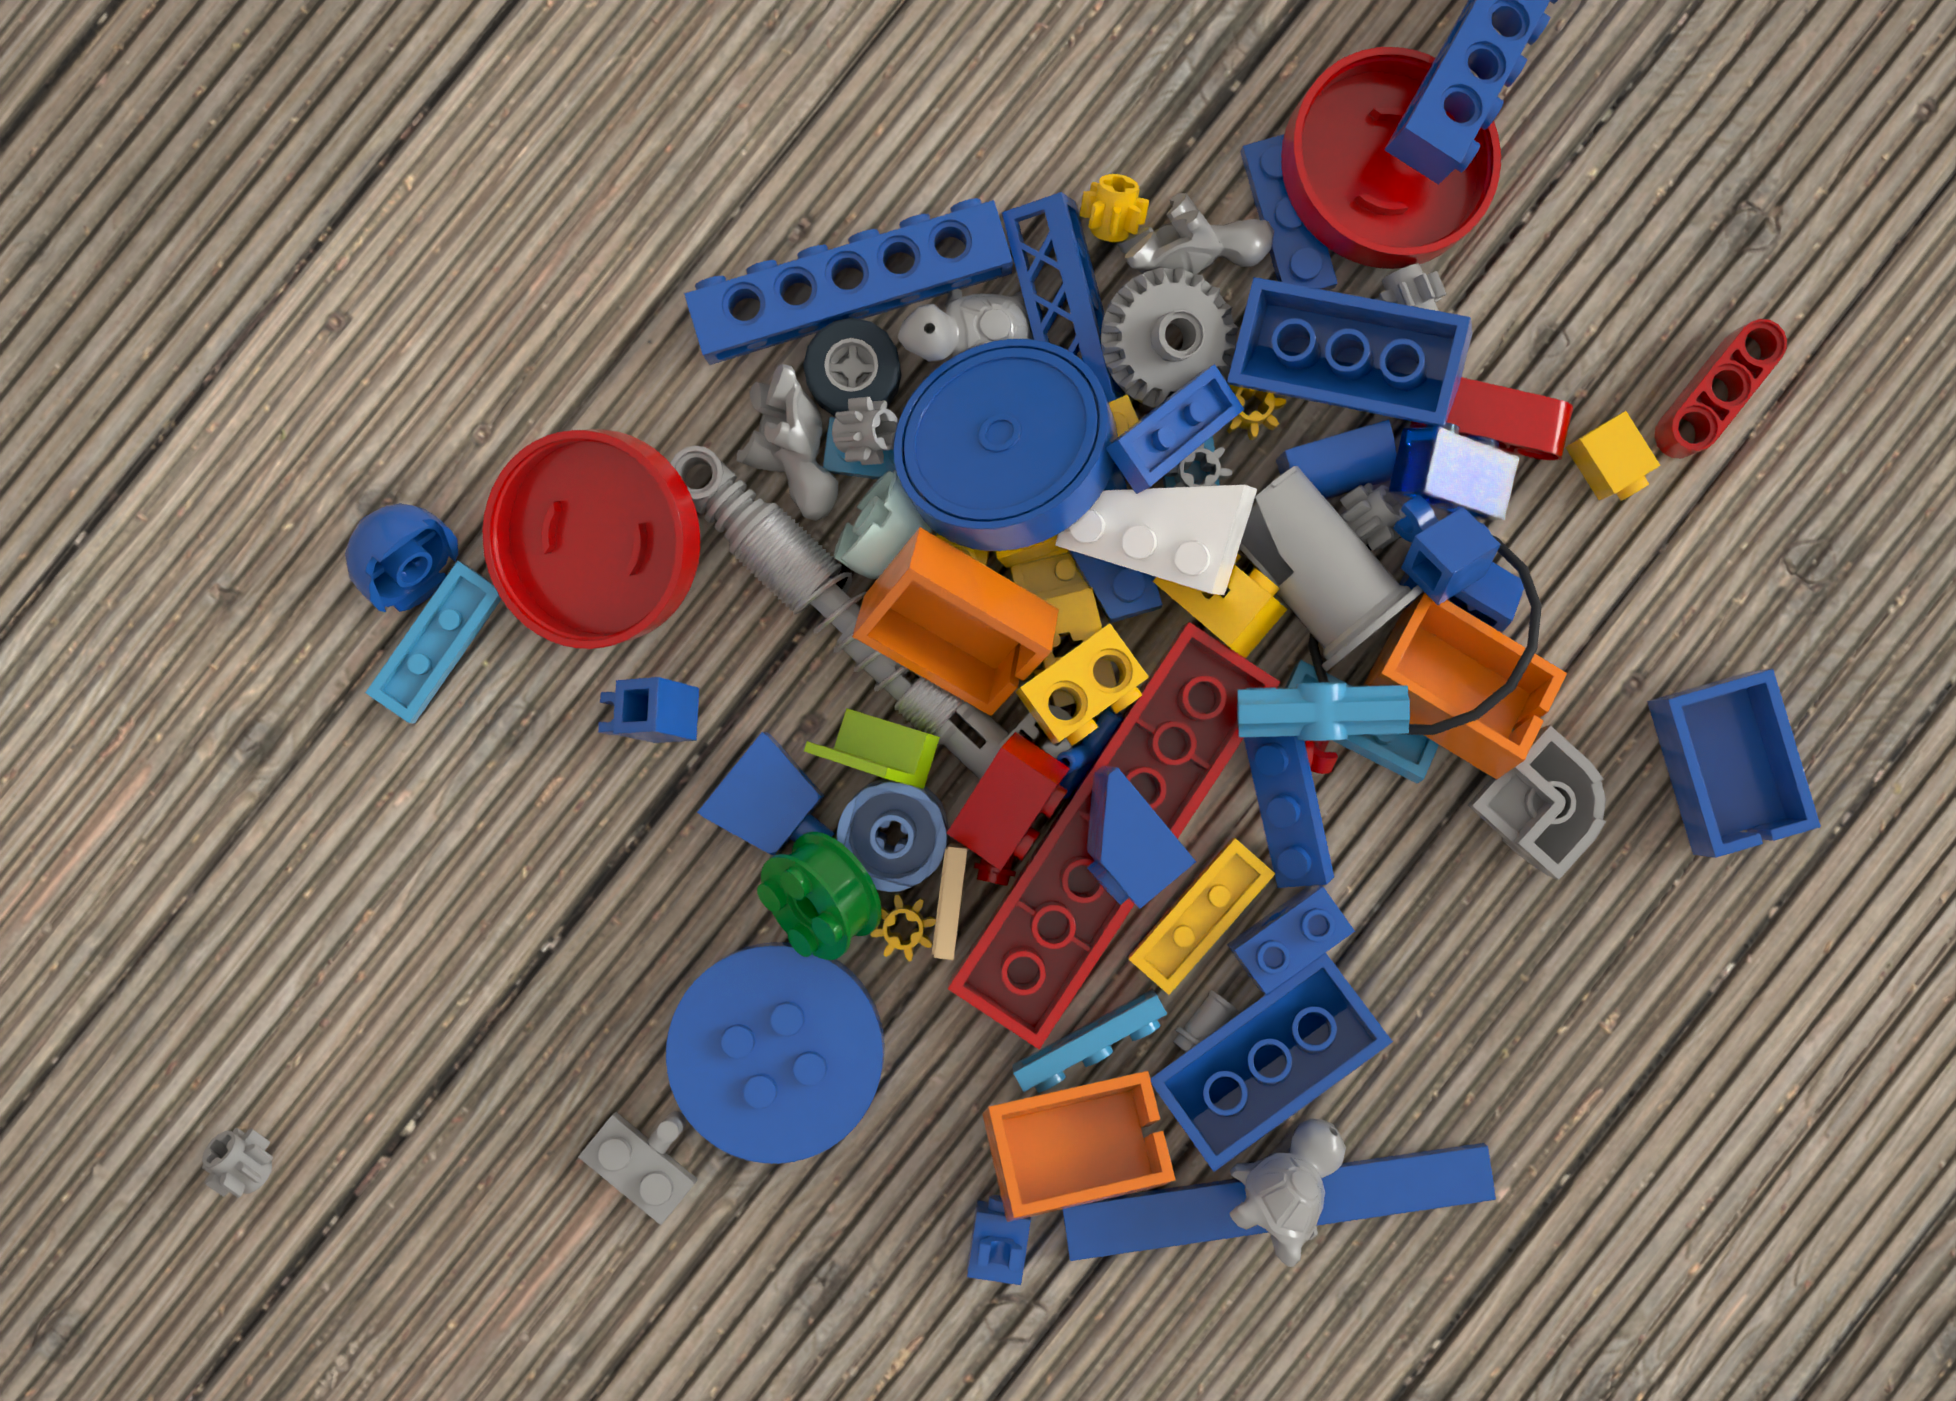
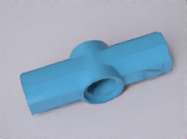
(1323, 711)

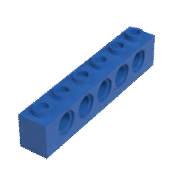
(1425, 134)
(880, 290)

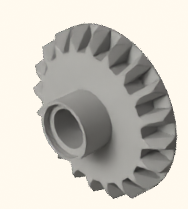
(1136, 328)

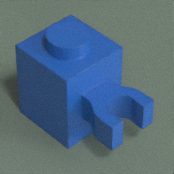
(1444, 552)
(652, 710)
(997, 1245)

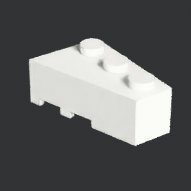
(1167, 532)

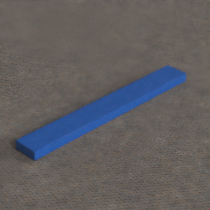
(1351, 1193)

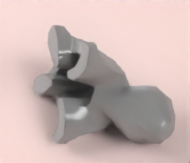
(1194, 243)
(965, 325)
(790, 442)
(1287, 1188)

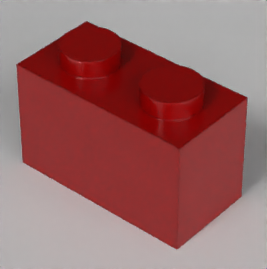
(1008, 802)

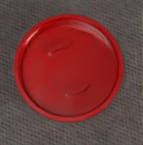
(1358, 193)
(591, 538)

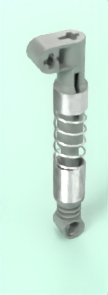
(806, 575)

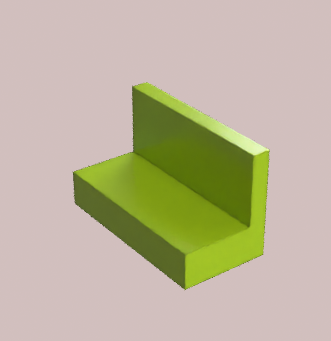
(881, 749)

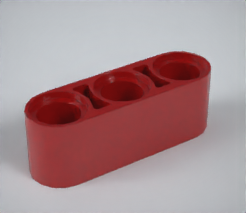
(1741, 376)
(1515, 418)

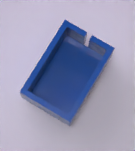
(1733, 763)

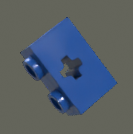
(1290, 938)

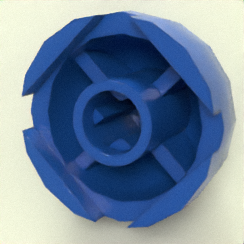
(399, 555)

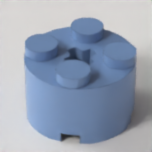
(920, 817)

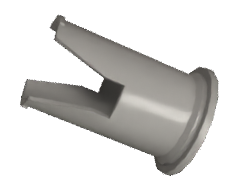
(1320, 566)

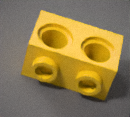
(1075, 675)

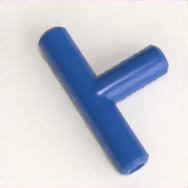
(1082, 756)

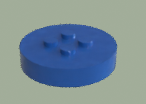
(1005, 444)
(775, 1053)

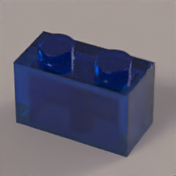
(1454, 471)

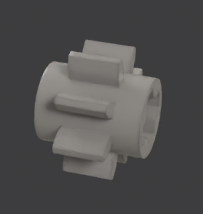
(1413, 288)
(865, 430)
(1208, 462)
(1373, 514)
(237, 1162)

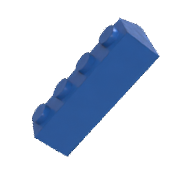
(1351, 351)
(1130, 842)
(1270, 1061)

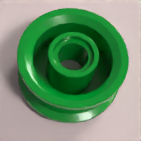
(820, 896)

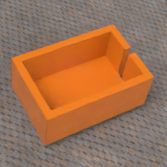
(956, 622)
(1453, 667)
(1077, 1146)

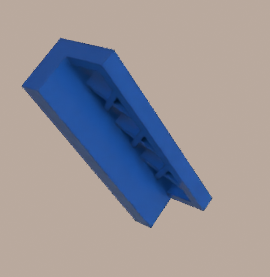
(1077, 277)

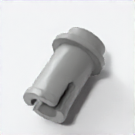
(1206, 1020)

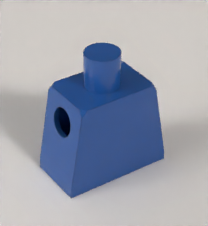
(766, 798)

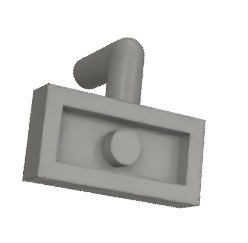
(640, 1164)

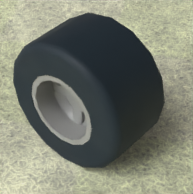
(848, 350)

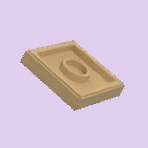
(950, 901)

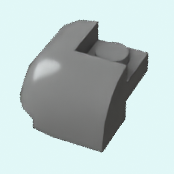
(1546, 805)

